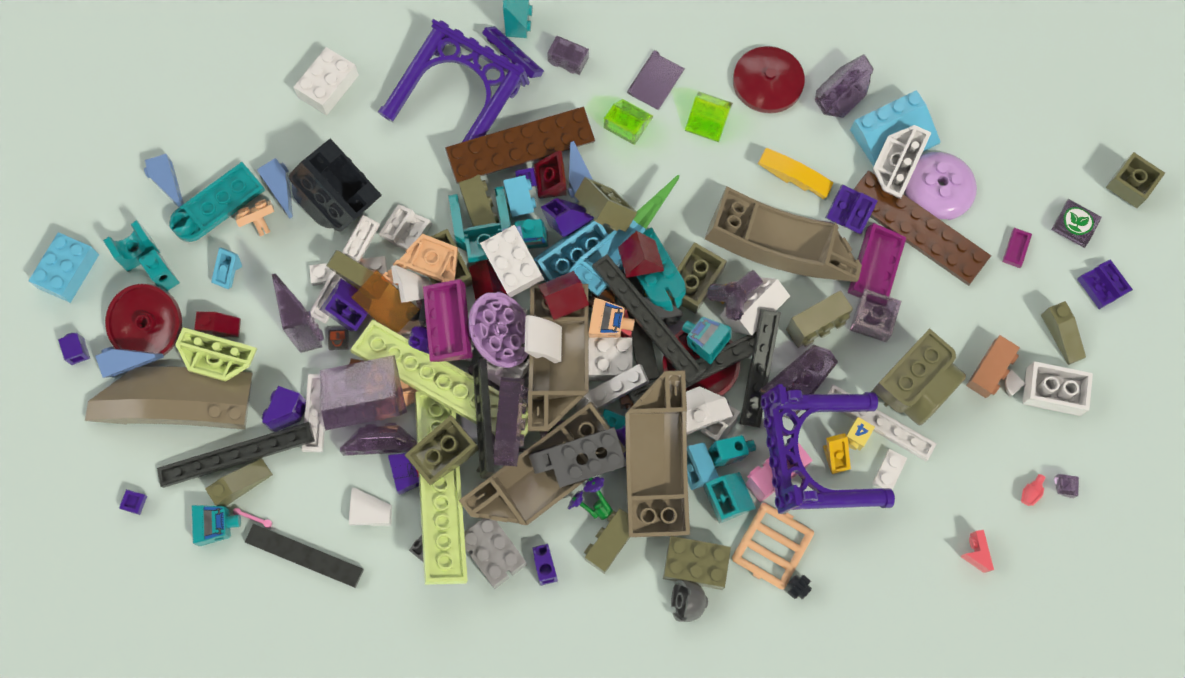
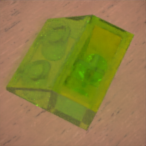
(708, 116)
(627, 121)

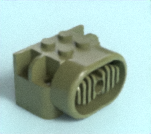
(921, 379)

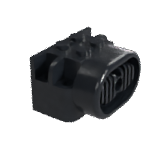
(332, 187)

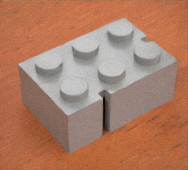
(493, 551)

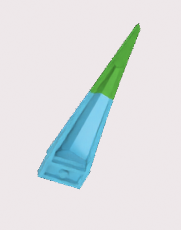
(610, 244)

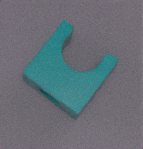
(123, 249)

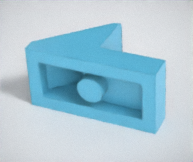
(225, 267)

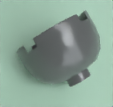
(688, 601)

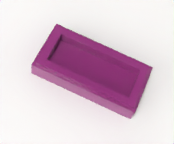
(1017, 248)

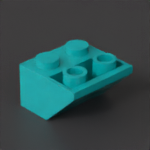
(729, 496)

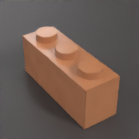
(993, 367)

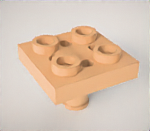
(256, 215)

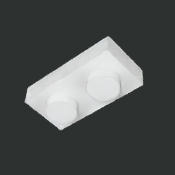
(889, 470)

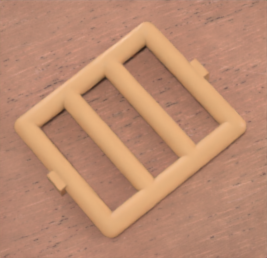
(747, 542)

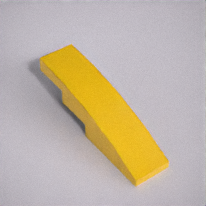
(795, 172)

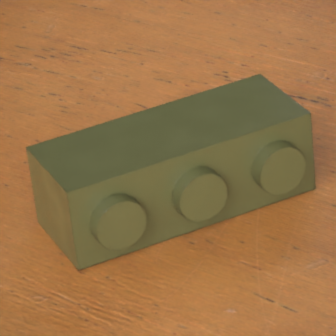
(477, 202)
(609, 541)

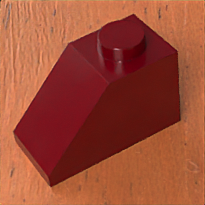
(217, 324)

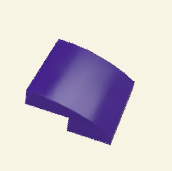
(851, 209)
(1104, 284)

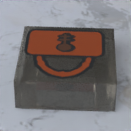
(338, 339)

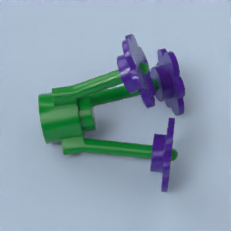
(601, 507)

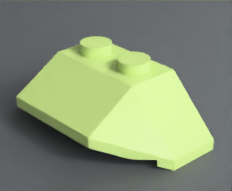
(213, 355)

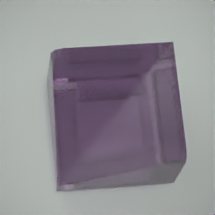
(1067, 485)

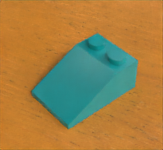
(516, 17)

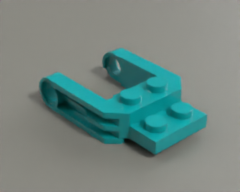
(470, 238)

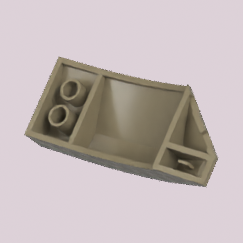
(781, 239)
(560, 385)
(173, 398)
(658, 460)
(518, 492)

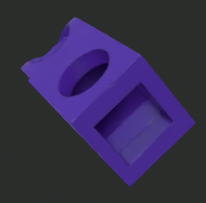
(418, 339)
(544, 564)

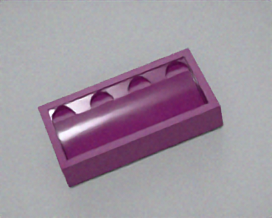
(879, 260)
(447, 321)

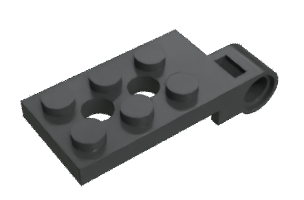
(563, 457)

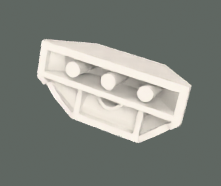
(900, 158)
(705, 409)

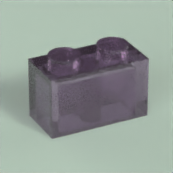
(568, 55)

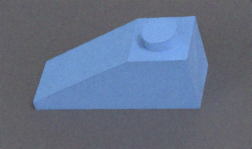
(577, 171)
(162, 173)
(277, 181)
(118, 361)

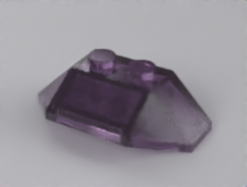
(845, 88)
(378, 440)

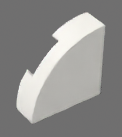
(1013, 383)

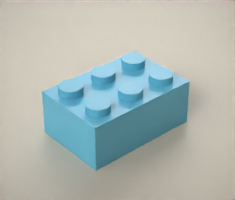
(64, 267)

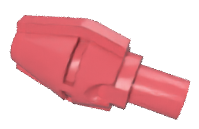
(1033, 491)

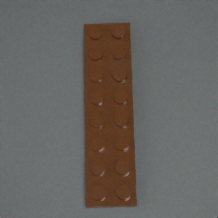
(519, 144)
(925, 231)

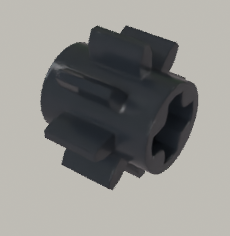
(799, 586)

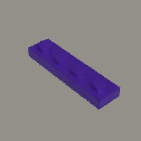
(513, 52)

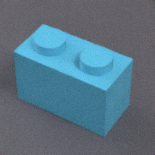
(518, 196)
(699, 466)

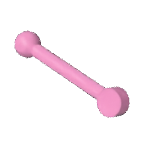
(267, 523)

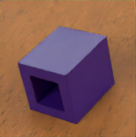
(74, 348)

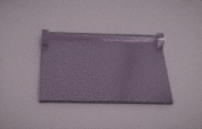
(655, 80)

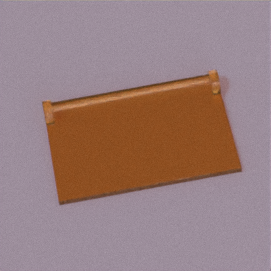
(384, 303)

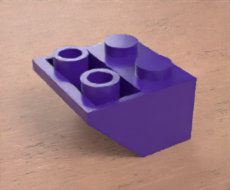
(565, 216)
(343, 308)
(284, 410)

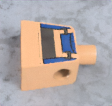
(608, 320)

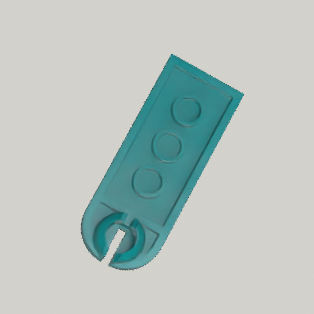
(215, 203)
(658, 283)

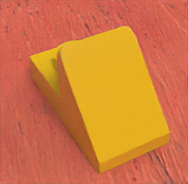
(837, 453)

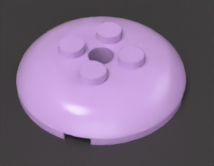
(947, 200)
(498, 329)

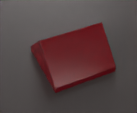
(550, 176)
(640, 255)
(485, 279)
(564, 295)

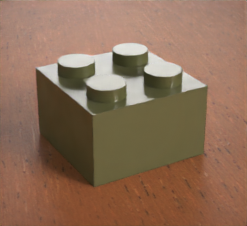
(1135, 180)

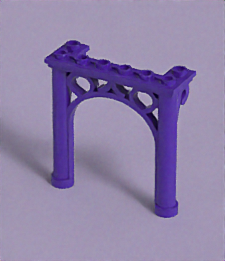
(434, 45)
(791, 496)

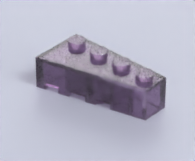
(805, 372)
(510, 421)

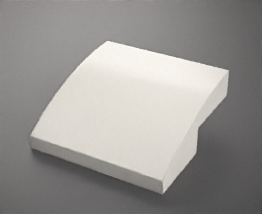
(404, 227)
(543, 338)

